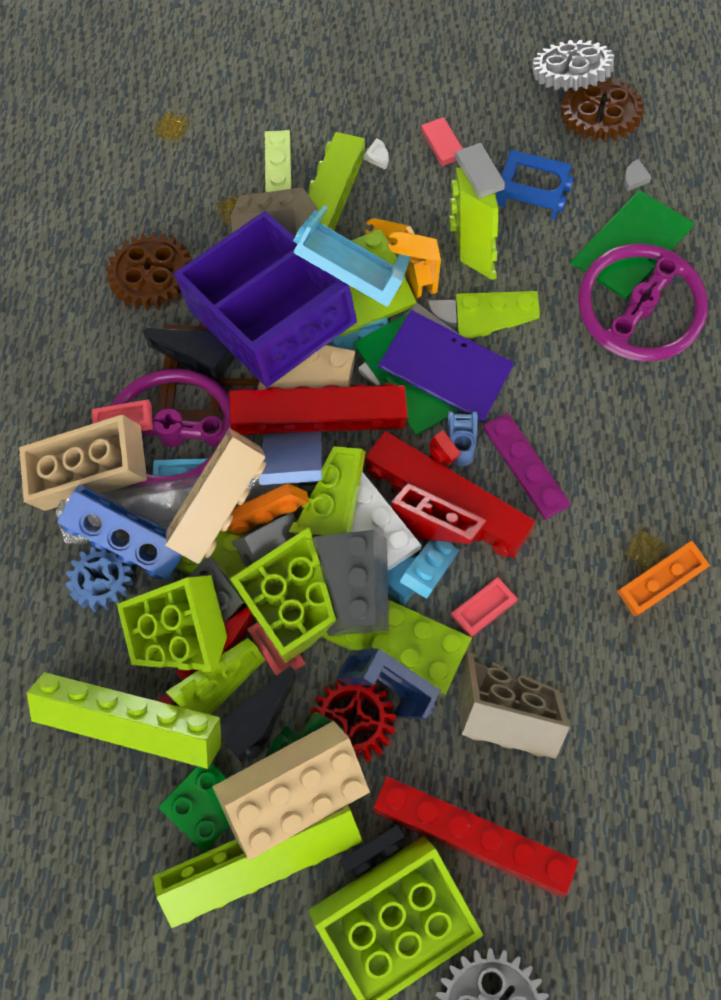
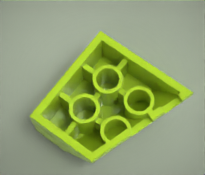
(474, 225)
(288, 595)
(175, 626)

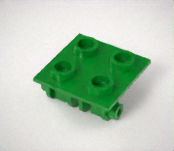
(196, 807)

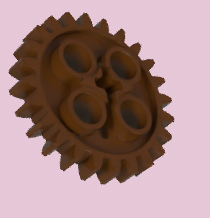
(620, 114)
(146, 271)

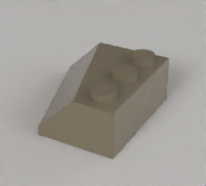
(509, 710)

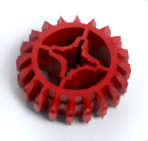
(366, 723)

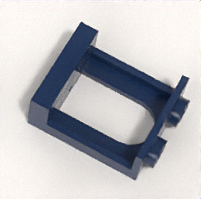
(369, 666)

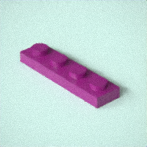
(526, 466)

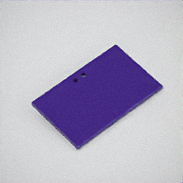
(445, 369)

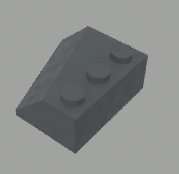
(356, 580)

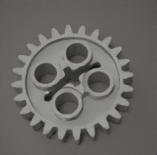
(573, 65)
(467, 981)

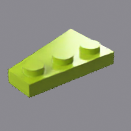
(487, 312)
(335, 496)
(208, 690)

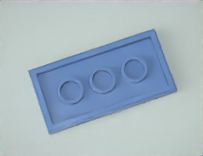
(292, 458)

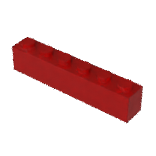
(318, 409)
(403, 465)
(476, 837)

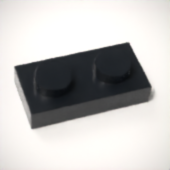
(360, 860)

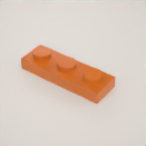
(266, 507)
(663, 578)

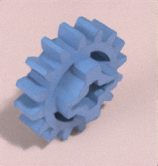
(99, 565)

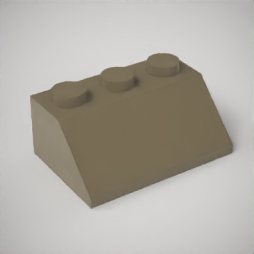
(286, 206)

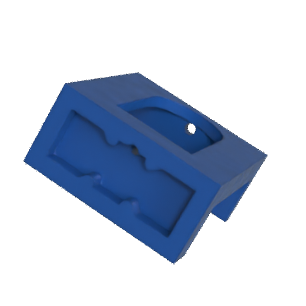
(549, 199)

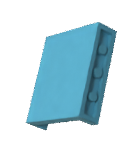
(349, 260)

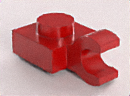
(443, 449)

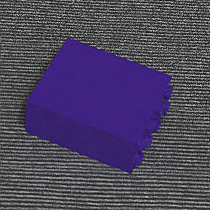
(265, 299)

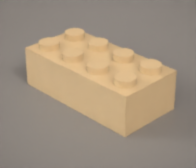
(96, 456)
(215, 496)
(291, 789)

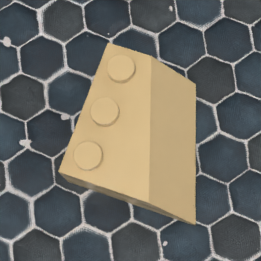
(323, 368)

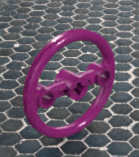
(667, 262)
(169, 423)

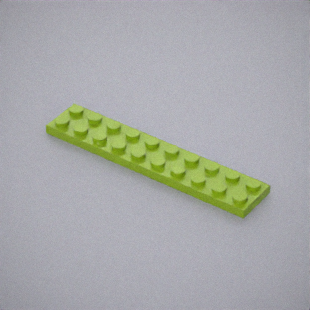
(412, 639)

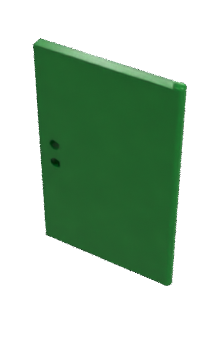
(637, 222)
(422, 408)

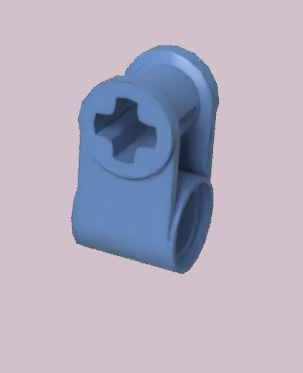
(463, 433)

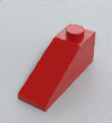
(434, 518)

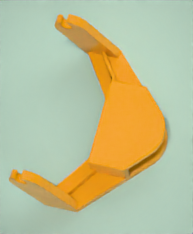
(424, 252)

